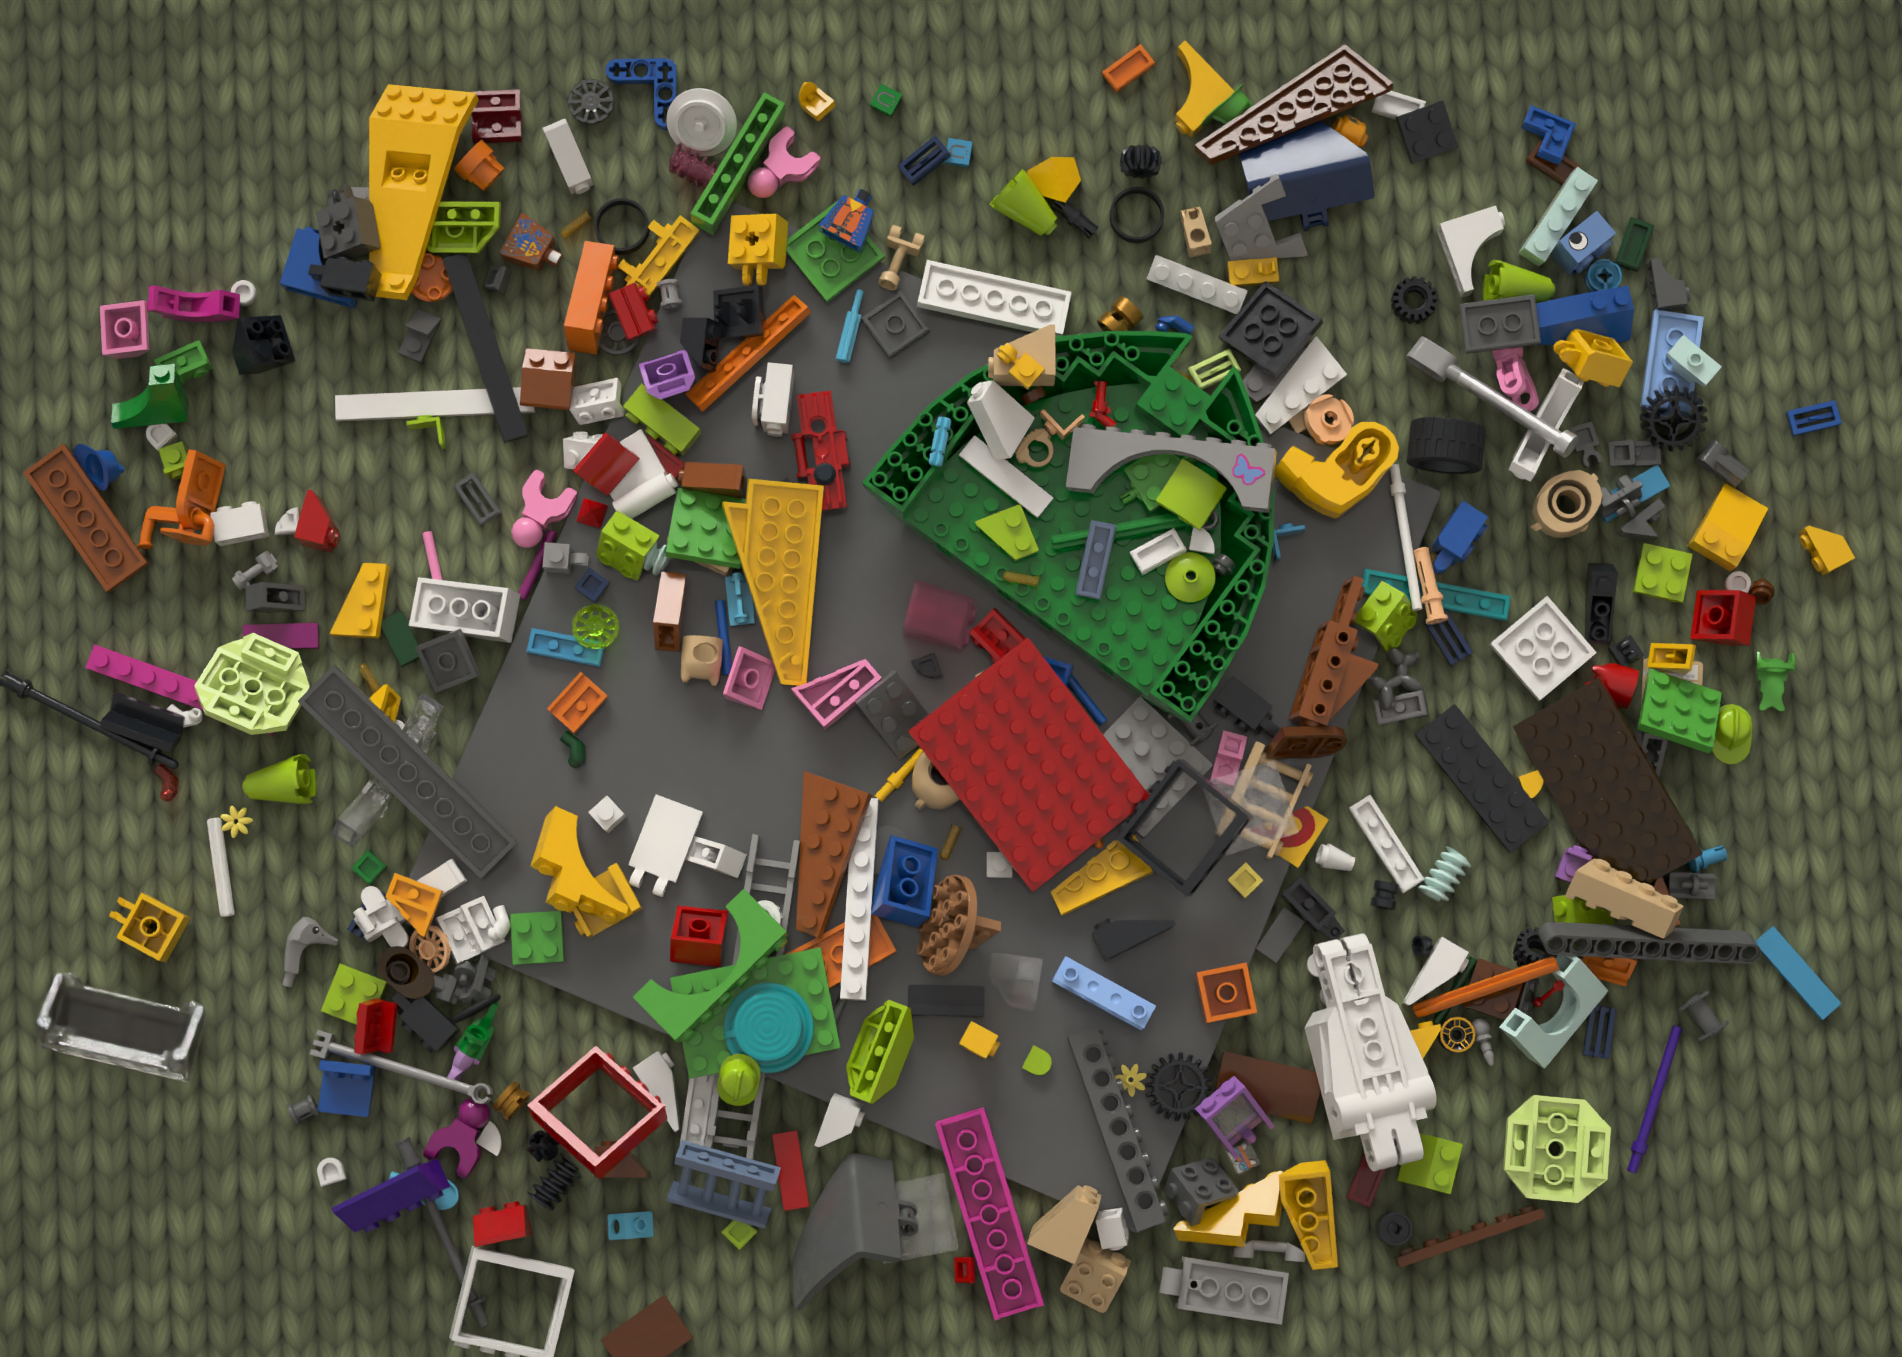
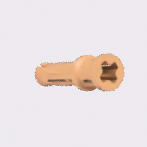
(1431, 597)

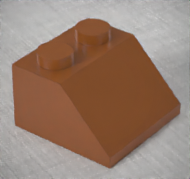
(548, 379)

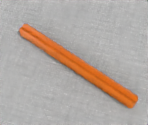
(1485, 987)

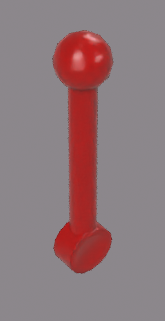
(1558, 985)

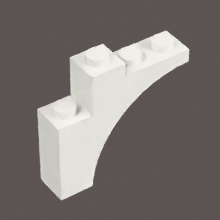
(1553, 411)

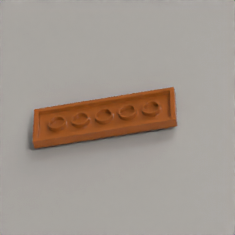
(86, 518)

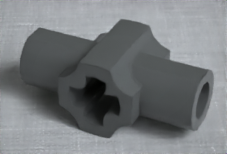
(448, 988)

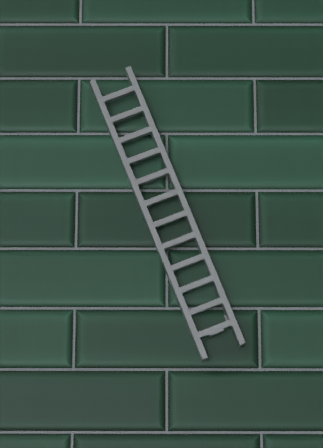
(749, 886)

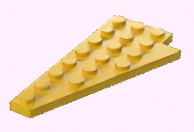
(779, 555)

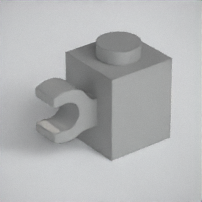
(560, 558)

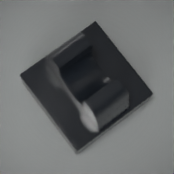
(1626, 651)

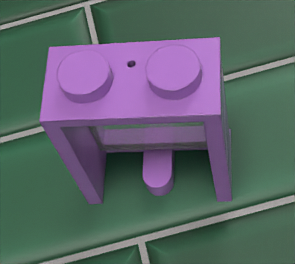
(1232, 1114)

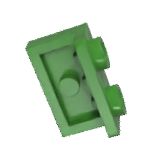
(189, 361)

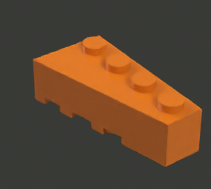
(590, 297)

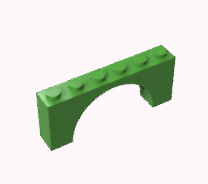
(681, 1012)

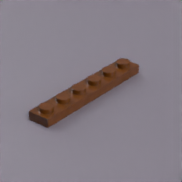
(1458, 1238)

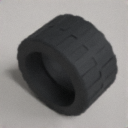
(1446, 445)

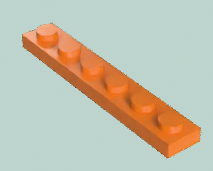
(748, 353)

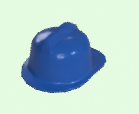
(98, 464)

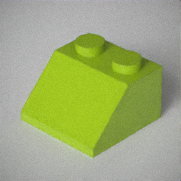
(1436, 1168)

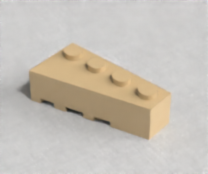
(1625, 897)

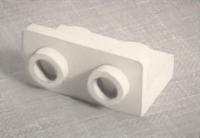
(597, 401)

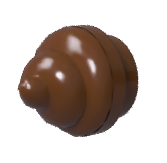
(1762, 591)

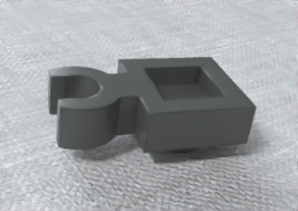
(1586, 443)

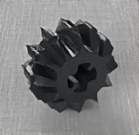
(1140, 161)

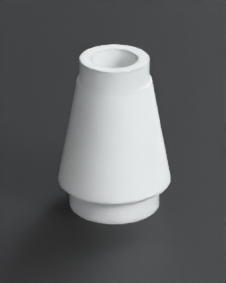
(1334, 858)

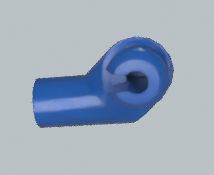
(1176, 322)

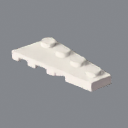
(1306, 380)

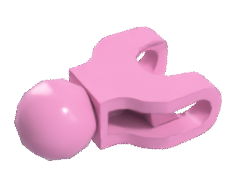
(781, 166)
(1514, 376)
(540, 511)

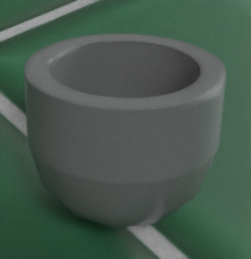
(1214, 516)

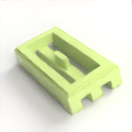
(1197, 378)

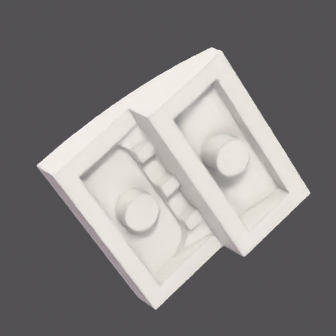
(468, 929)

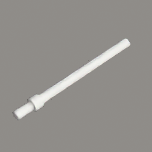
(1398, 490)

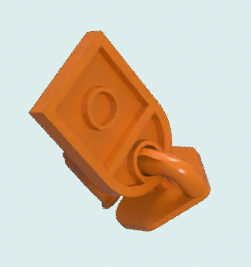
(194, 503)

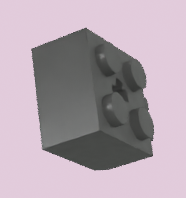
(347, 225)

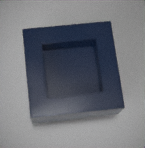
(592, 585)

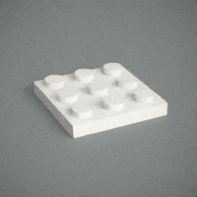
(1542, 648)

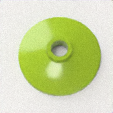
(1186, 589)

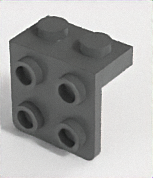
(1197, 1186)

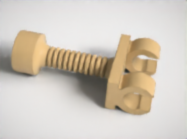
(889, 279)

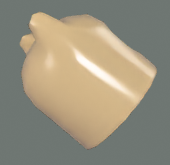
(701, 658)

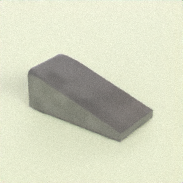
(1403, 707)

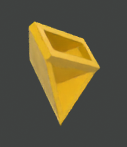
(1056, 177)

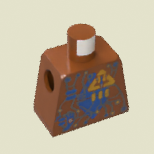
(530, 245)

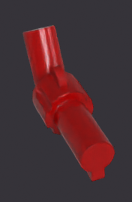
(1100, 407)

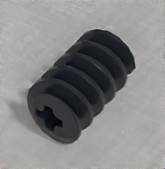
(556, 1183)

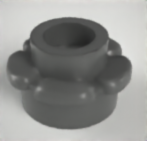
(1223, 565)

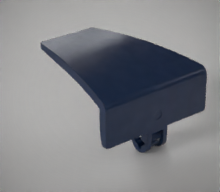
(1316, 172)

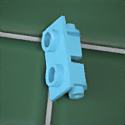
(739, 600)

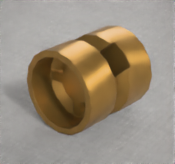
(1124, 311)

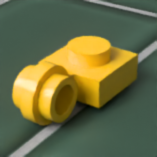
(1025, 369)

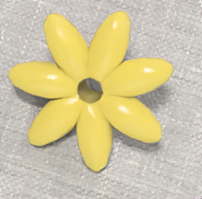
(232, 819)
(1136, 1078)

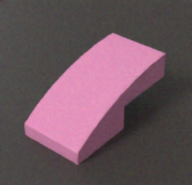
(1229, 754)

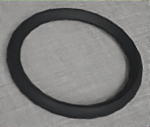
(476, 1008)

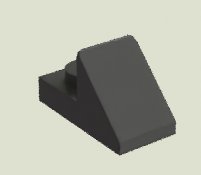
(419, 336)
(1638, 526)

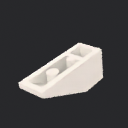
(1439, 967)
(660, 1080)

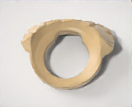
(1023, 452)

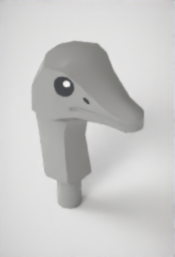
(303, 933)

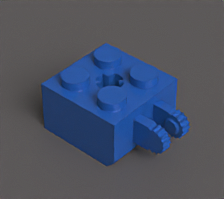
(1456, 537)

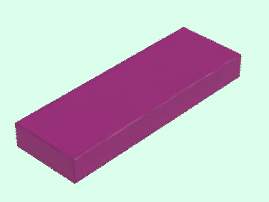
(288, 635)

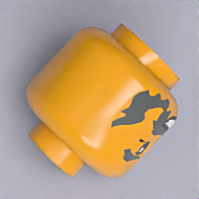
(1351, 129)

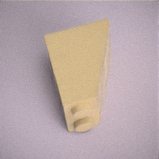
(1039, 346)
(1066, 1224)

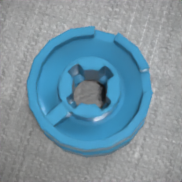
(1605, 267)

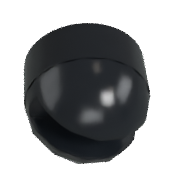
(1418, 942)

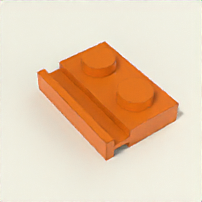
(577, 702)
(1611, 969)

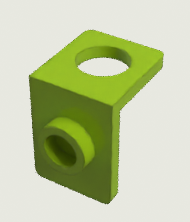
(427, 421)

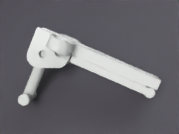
(385, 919)

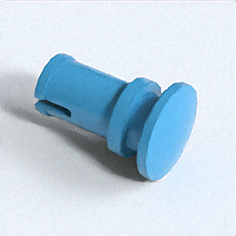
(1708, 857)

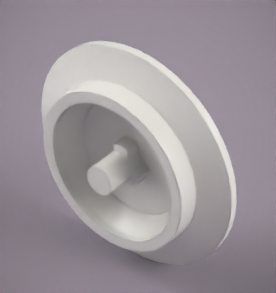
(702, 121)

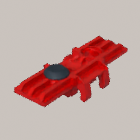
(828, 448)

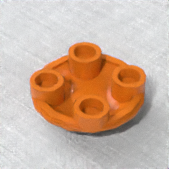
(432, 280)

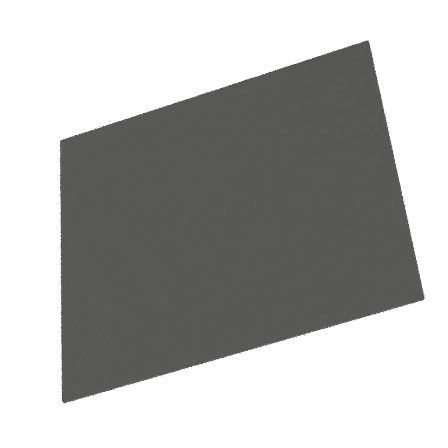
(750, 762)

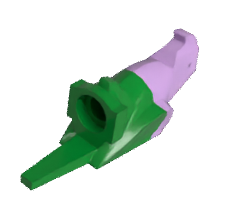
(473, 1044)

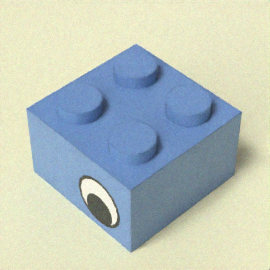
(1583, 243)

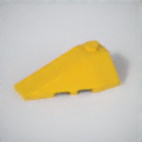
(1309, 1205)

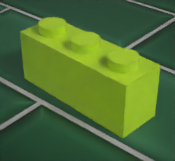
(661, 421)

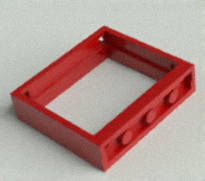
(568, 1082)

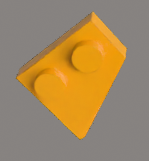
(414, 901)

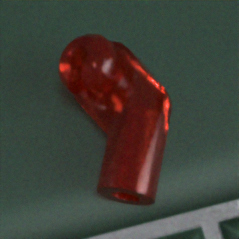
(169, 783)

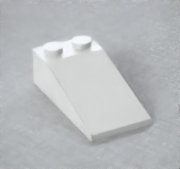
(473, 608)

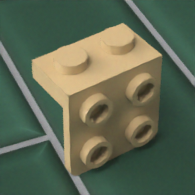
(1095, 1276)

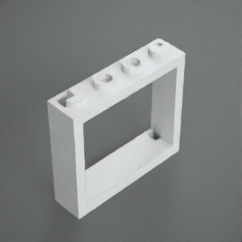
(511, 1349)

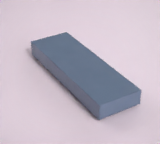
(1095, 559)

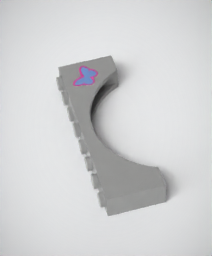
(1101, 452)

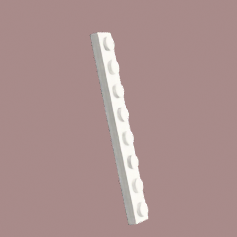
(859, 909)

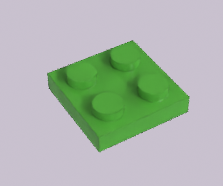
(537, 937)

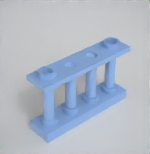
(1103, 993)

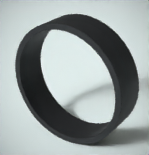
(1136, 190)
(622, 201)

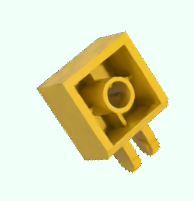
(758, 245)
(1594, 357)
(137, 929)

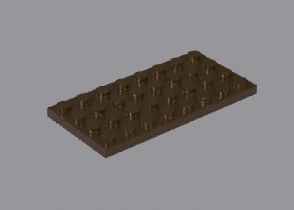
(1607, 784)

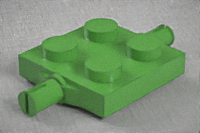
(1149, 478)

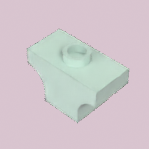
(1692, 362)

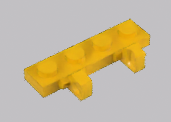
(670, 247)

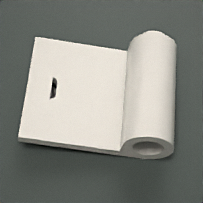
(645, 482)

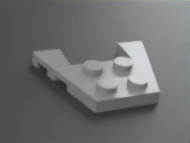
(1247, 229)

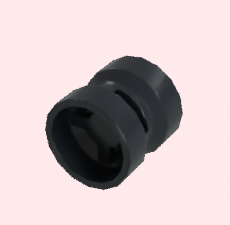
(1384, 897)

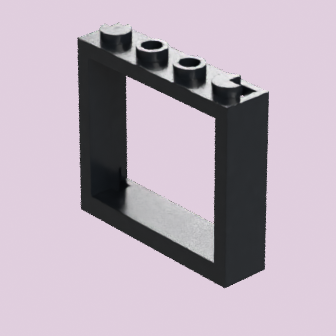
(1145, 808)

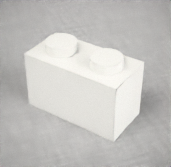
(239, 523)

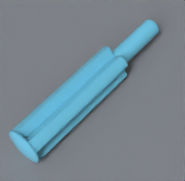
(850, 330)

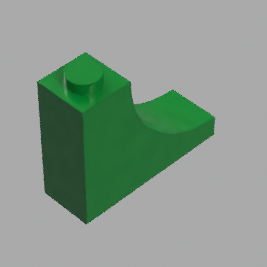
(159, 403)

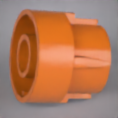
(479, 166)

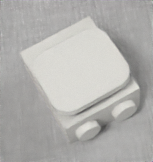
(774, 399)

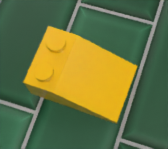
(1728, 527)

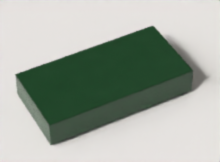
(1634, 244)
(400, 638)

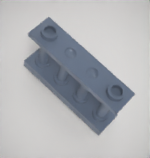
(727, 1166)

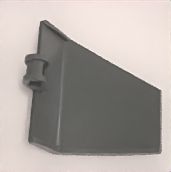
(850, 1222)

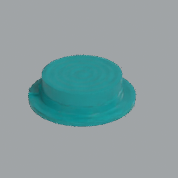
(769, 1026)

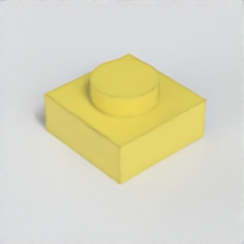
(1245, 880)

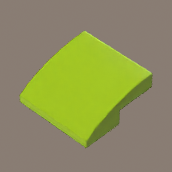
(1191, 494)

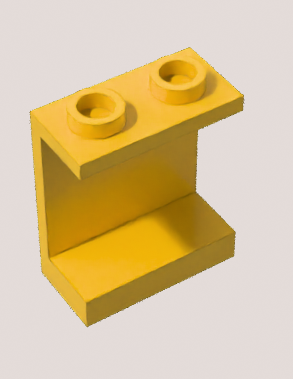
(616, 885)

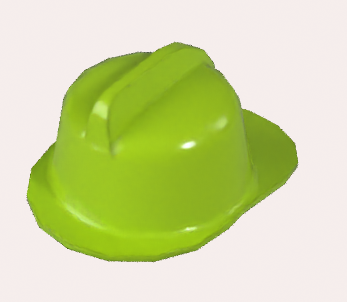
(1732, 734)
(738, 1079)

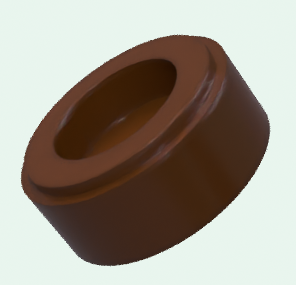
(1033, 395)

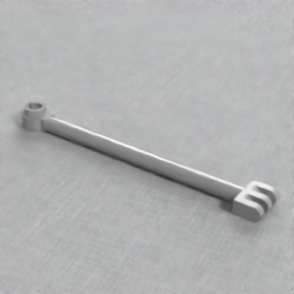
(328, 1046)

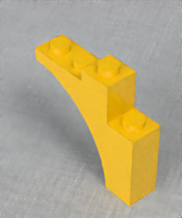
(572, 883)

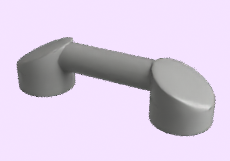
(1291, 1252)

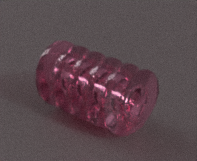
(692, 166)

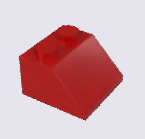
(316, 526)
(1723, 617)
(698, 936)
(501, 1225)

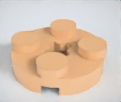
(1317, 426)

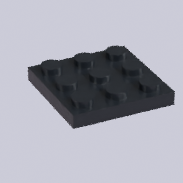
(1270, 329)

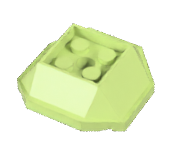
(257, 666)
(1582, 1154)

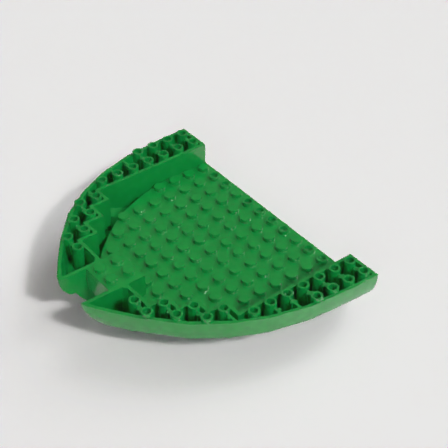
(1137, 630)

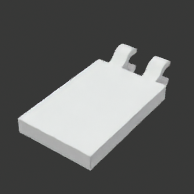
(664, 843)

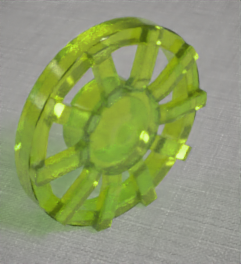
(595, 626)

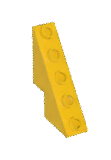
(1229, 1219)

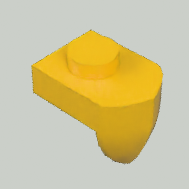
(815, 101)

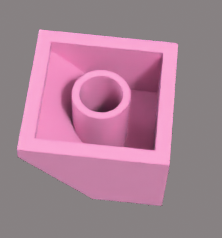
(124, 329)

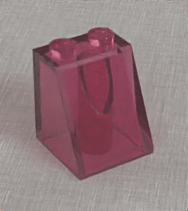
(939, 616)

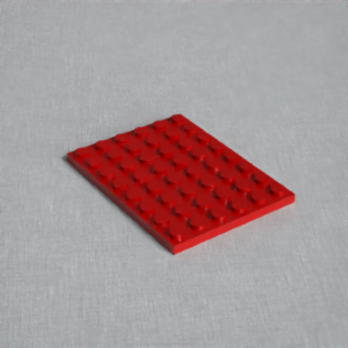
(1029, 764)

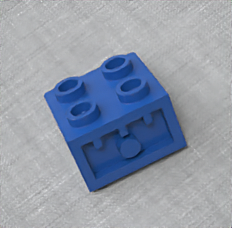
(346, 1088)

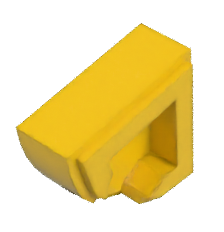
(1531, 783)

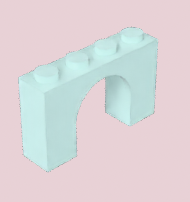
(1580, 997)

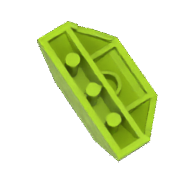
(464, 226)
(880, 1051)

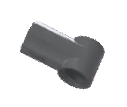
(1717, 459)

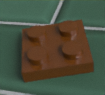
(1499, 1003)

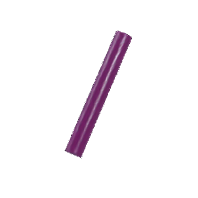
(536, 566)

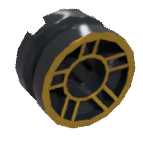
(1462, 1026)

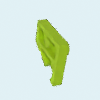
(1010, 532)

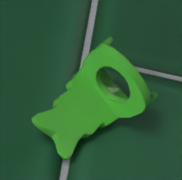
(1772, 675)

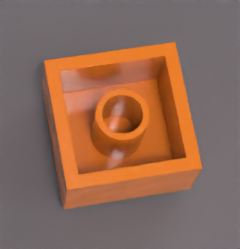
(1225, 993)

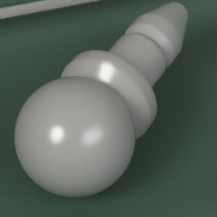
(1482, 1036)

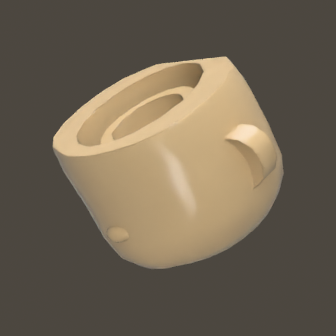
(1581, 489)
(927, 790)

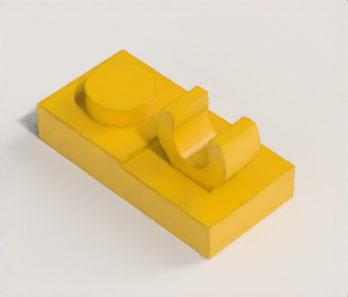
(1253, 272)

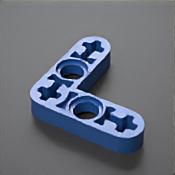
(653, 76)

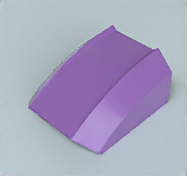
(668, 375)

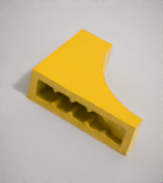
(1205, 92)

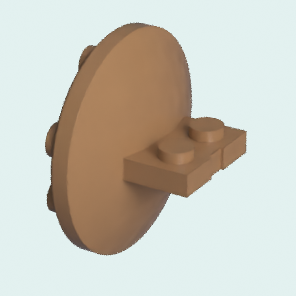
(952, 926)

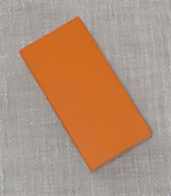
(1128, 68)

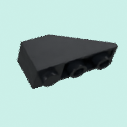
(1600, 602)

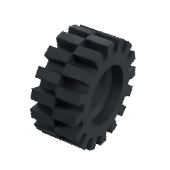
(1416, 285)
(1527, 940)

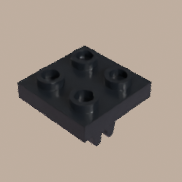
(739, 312)

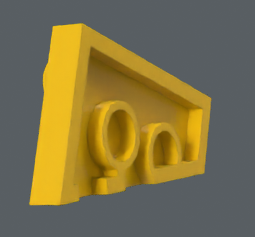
(364, 605)

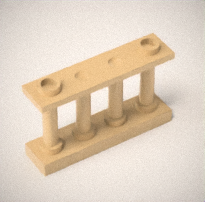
(1304, 777)

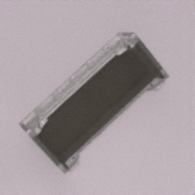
(120, 1029)

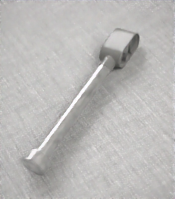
(1442, 365)

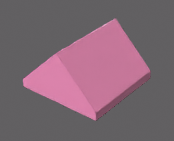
(749, 679)

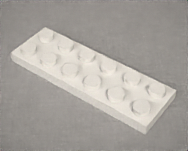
(992, 298)

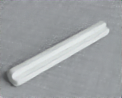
(220, 867)

